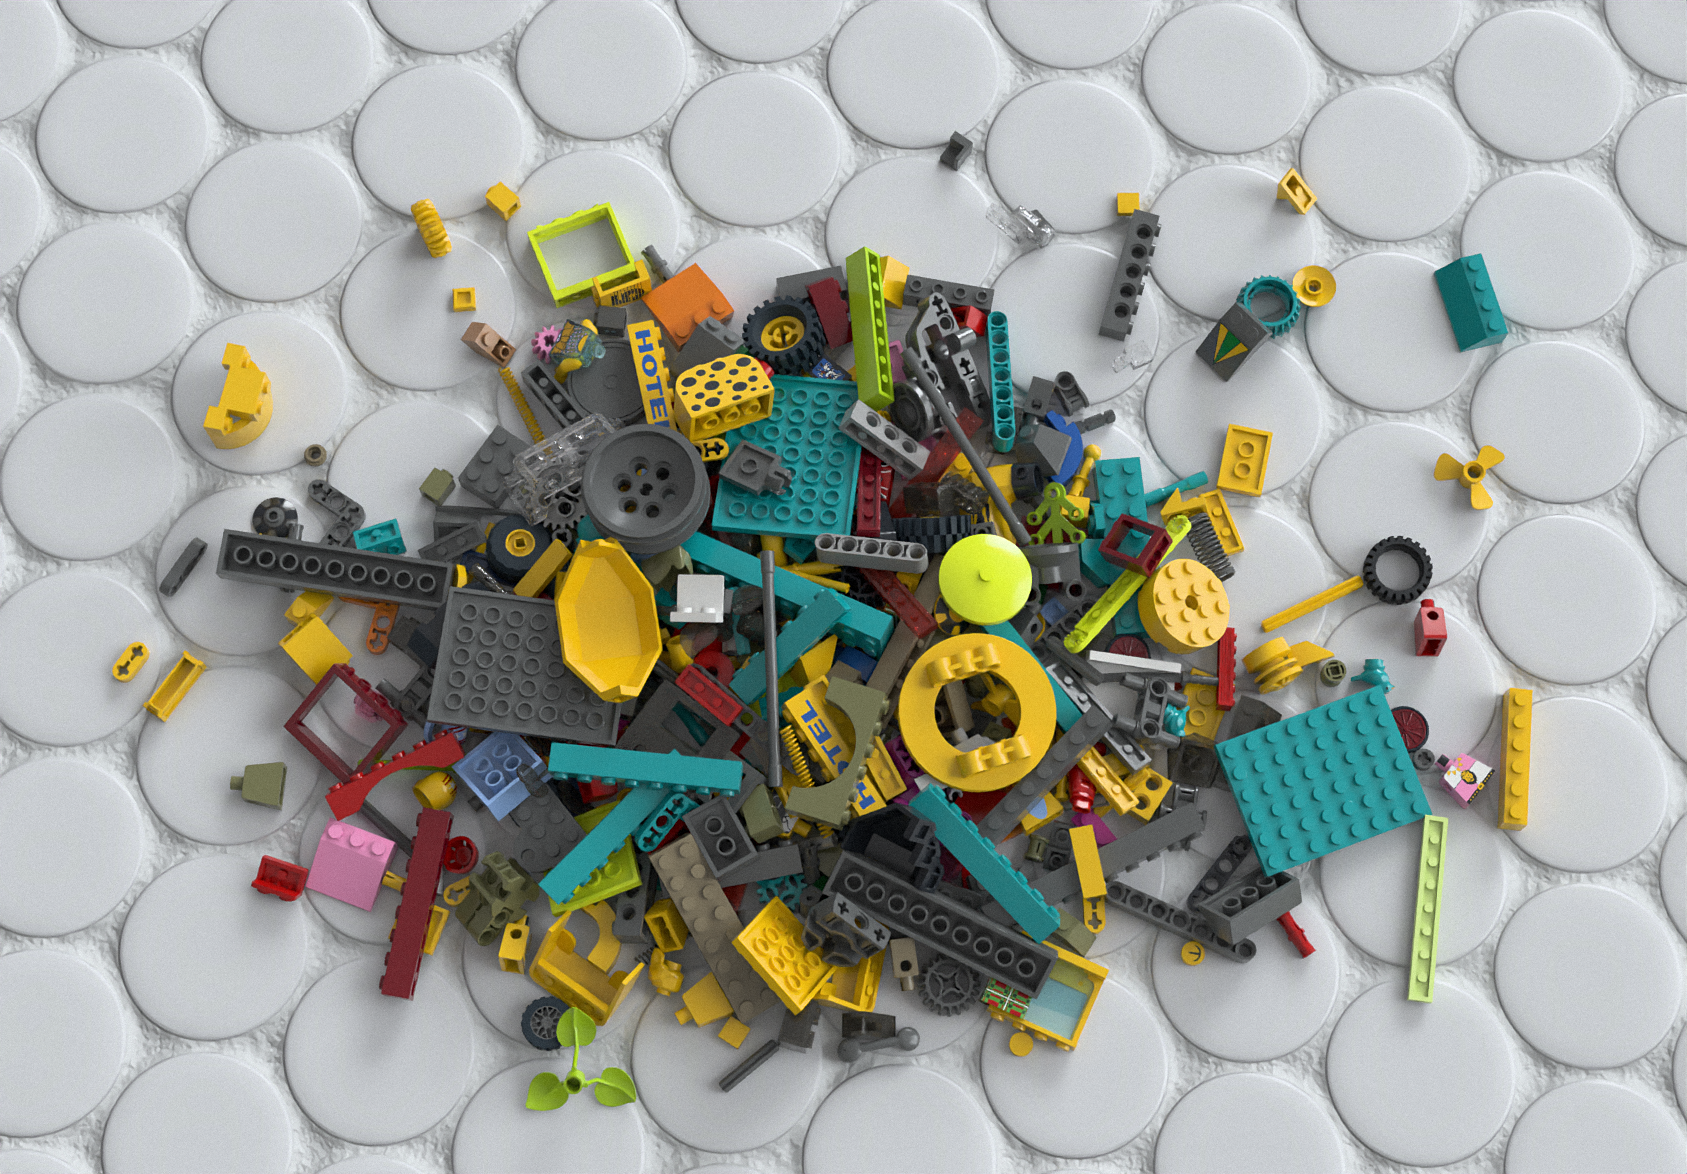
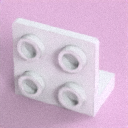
(699, 598)

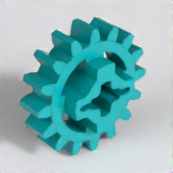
(792, 892)

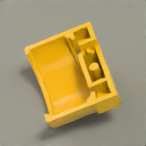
(243, 396)

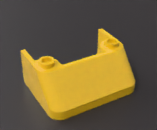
(577, 980)
(854, 987)

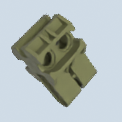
(495, 898)

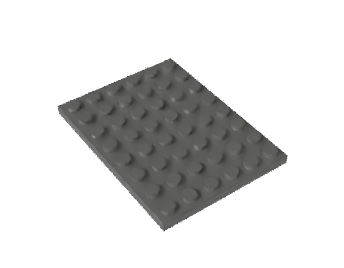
(507, 673)

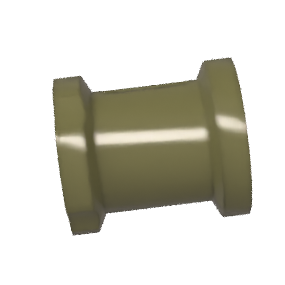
(1036, 848)

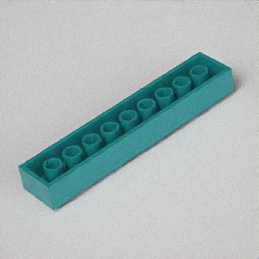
(859, 627)

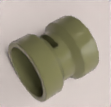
(1330, 677)

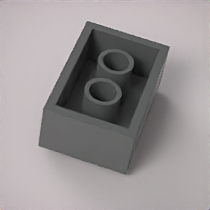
(491, 465)

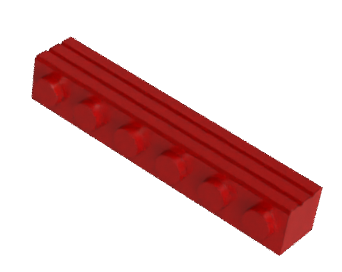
(1225, 670)

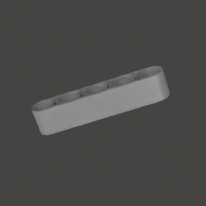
(882, 551)

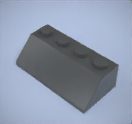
(1250, 904)

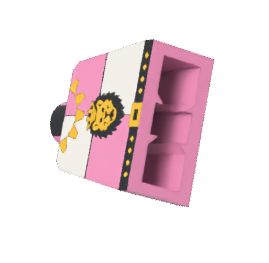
(1463, 777)

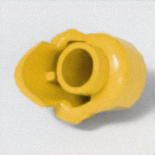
(664, 973)

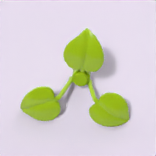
(547, 1091)

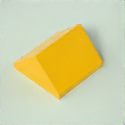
(894, 280)

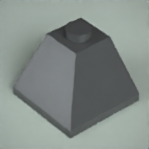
(1042, 446)

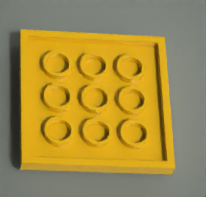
(780, 957)

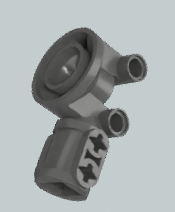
(1052, 565)

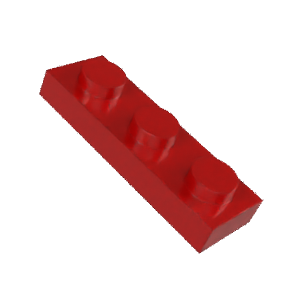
(709, 695)

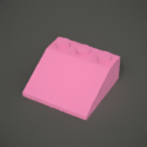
(351, 864)

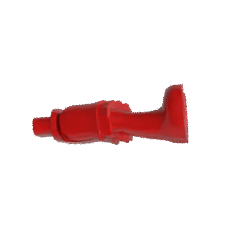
(1080, 787)

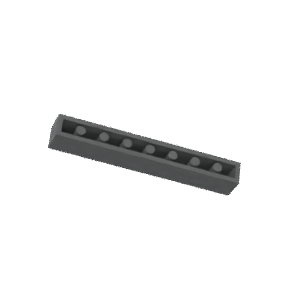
(1044, 776)

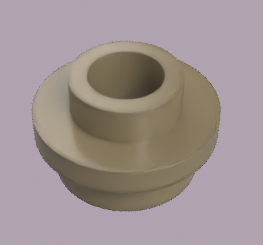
(312, 449)

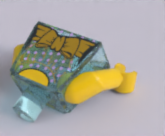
(575, 348)

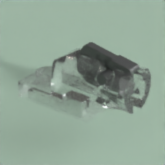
(1022, 224)

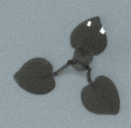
(698, 636)
(538, 788)

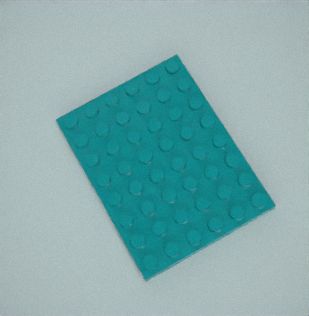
(815, 451)
(1322, 780)

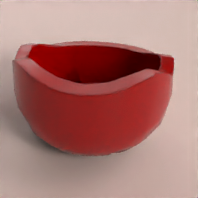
(463, 855)

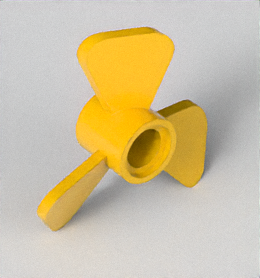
(1449, 469)
(998, 700)

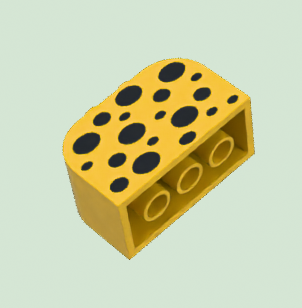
(722, 396)

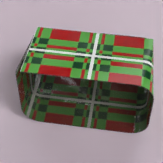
(1005, 998)

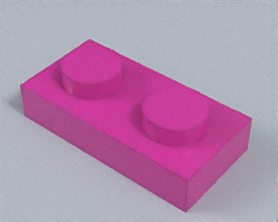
(1102, 833)

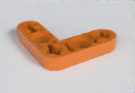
(382, 610)

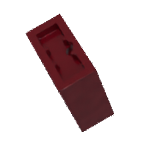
(1146, 562)

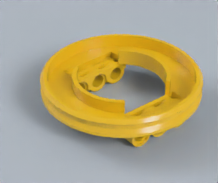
(986, 766)

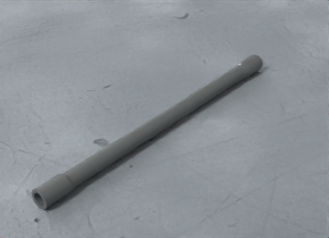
(1014, 524)
(774, 768)

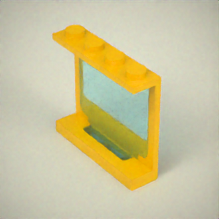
(1063, 1001)

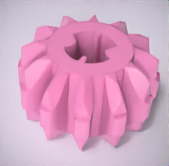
(542, 340)

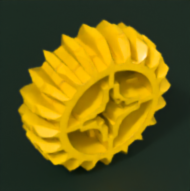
(431, 228)

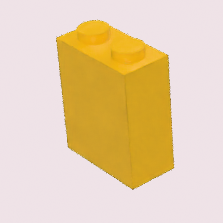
(314, 648)

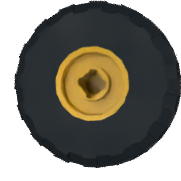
(516, 547)

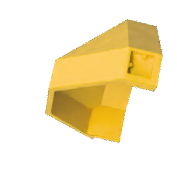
(608, 621)

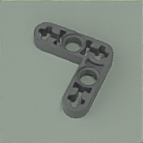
(342, 512)

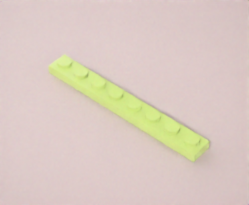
(1427, 909)

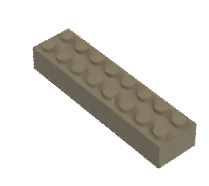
(711, 924)

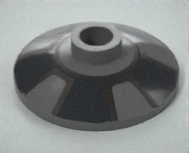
(280, 526)

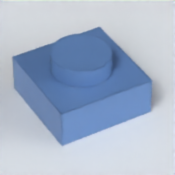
(1053, 611)

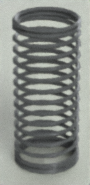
(1203, 521)

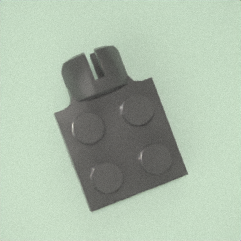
(755, 470)

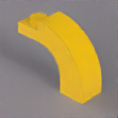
(608, 947)

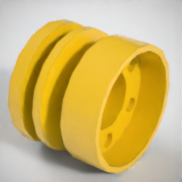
(1270, 662)

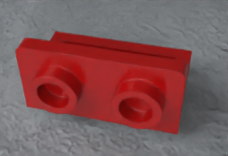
(280, 878)

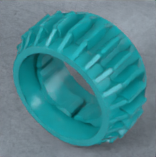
(1279, 288)

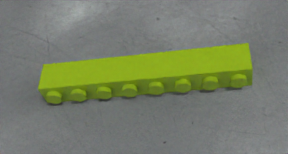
(869, 329)

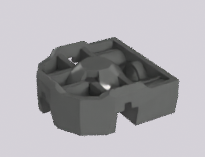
(848, 942)

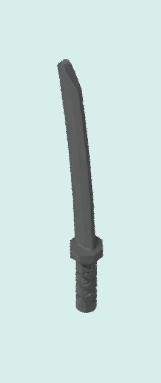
(478, 510)
(1181, 678)

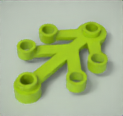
(1056, 521)

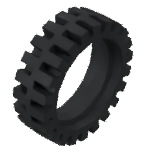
(1407, 546)

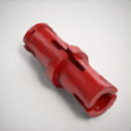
(1296, 934)

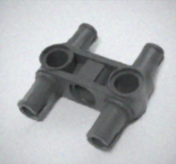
(416, 692)
(1149, 711)

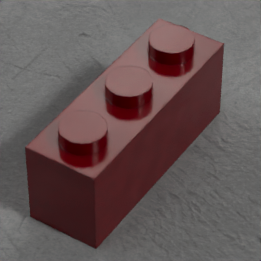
(830, 311)

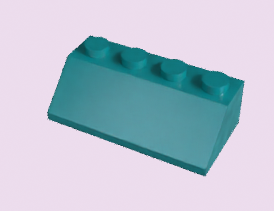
(1471, 303)

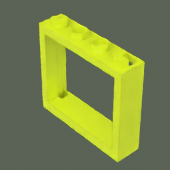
(576, 221)

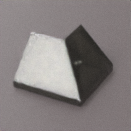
(1193, 761)

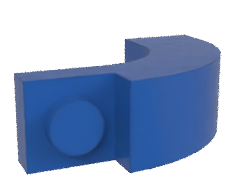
(1074, 454)
(856, 660)

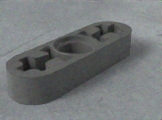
(183, 567)

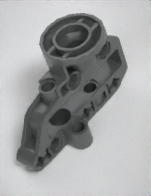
(911, 407)

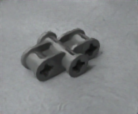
(1182, 796)

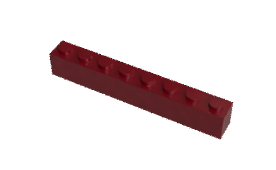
(417, 904)

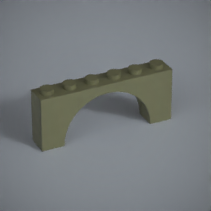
(831, 802)

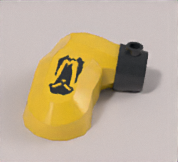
(1015, 482)

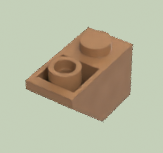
(488, 343)

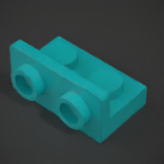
(381, 538)

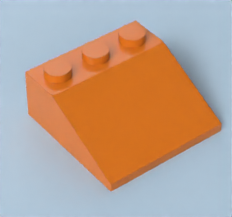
(685, 303)

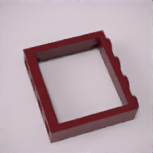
(375, 701)

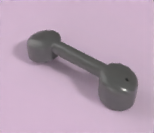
(906, 1039)

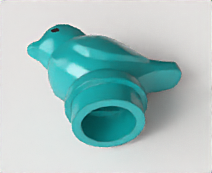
(1375, 675)
(1175, 720)

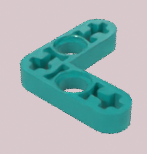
(685, 806)

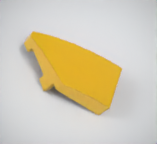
(1308, 653)

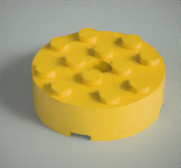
(1183, 606)

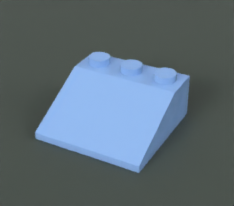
(492, 773)

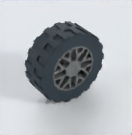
(541, 1022)

